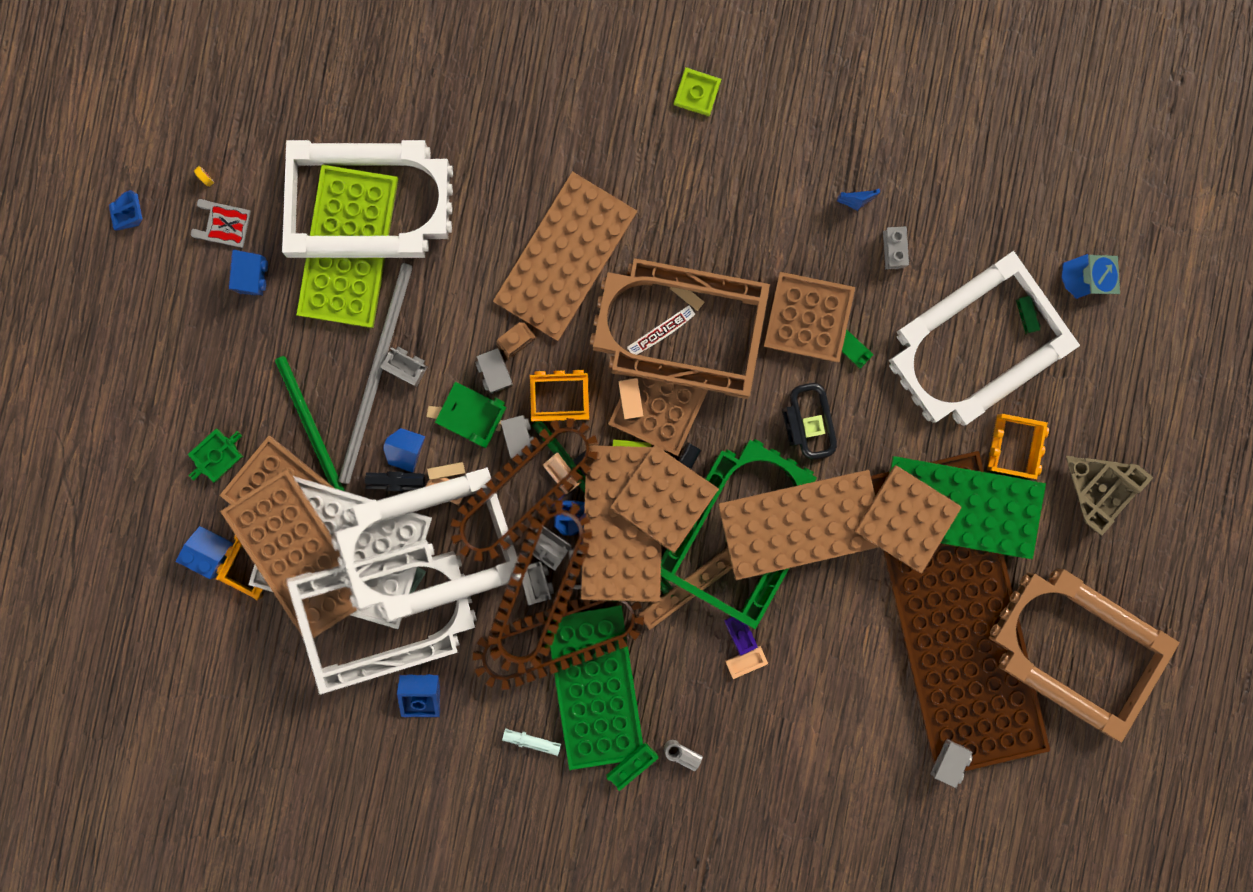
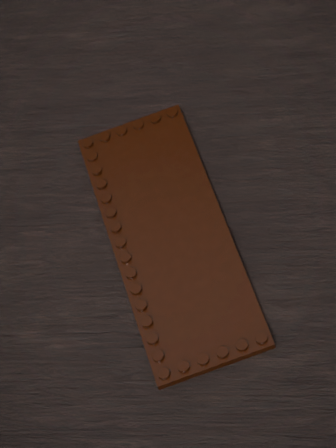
(953, 662)

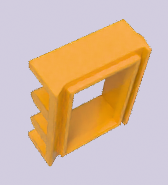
(577, 375)
(1036, 451)
(224, 568)

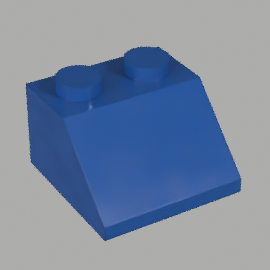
(248, 273)
(204, 552)
(419, 695)

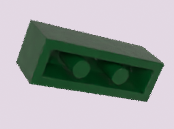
(1028, 314)

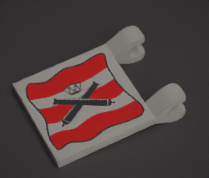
(225, 224)

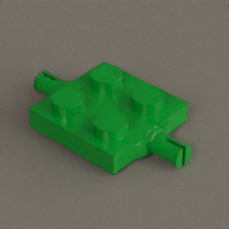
(215, 455)

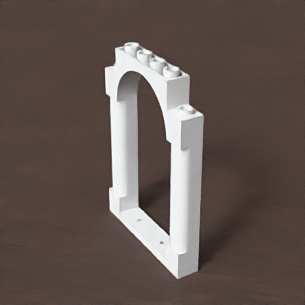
(406, 245)
(976, 404)
(376, 511)
(438, 644)

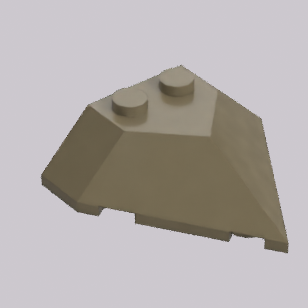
(1105, 488)

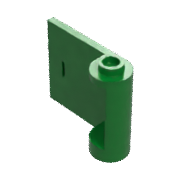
(471, 414)

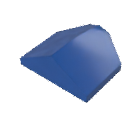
(857, 199)
(126, 211)
(1073, 276)
(403, 449)
(566, 524)

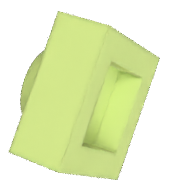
(813, 426)

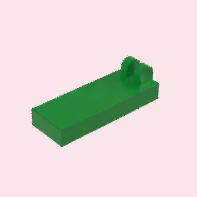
(855, 350)
(632, 766)

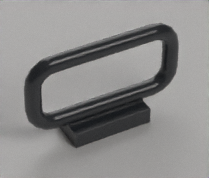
(795, 427)

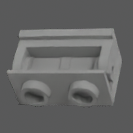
(895, 247)
(403, 366)
(494, 371)
(517, 435)
(550, 548)
(536, 584)
(951, 763)

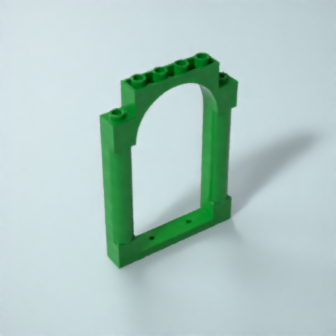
(718, 475)

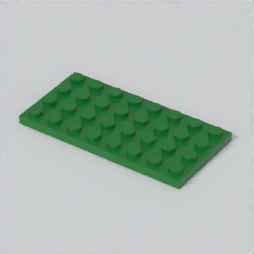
(996, 510)
(598, 694)

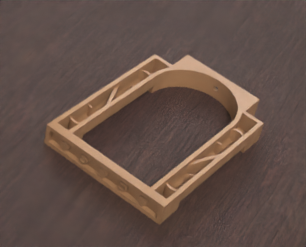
(651, 273)
(1022, 669)

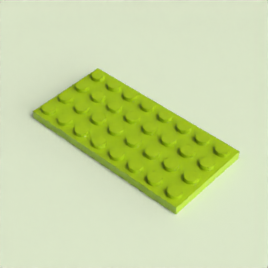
(347, 205)

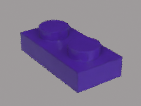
(740, 635)

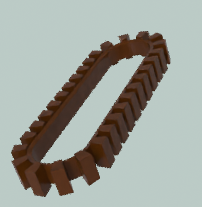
(517, 459)
(558, 602)
(477, 655)

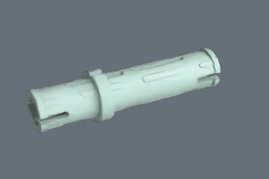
(525, 740)

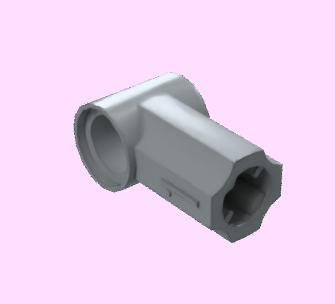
(683, 756)

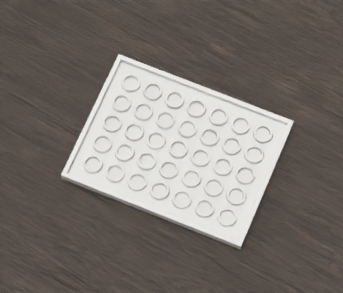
(385, 536)

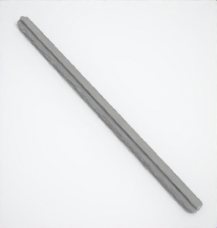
(375, 373)

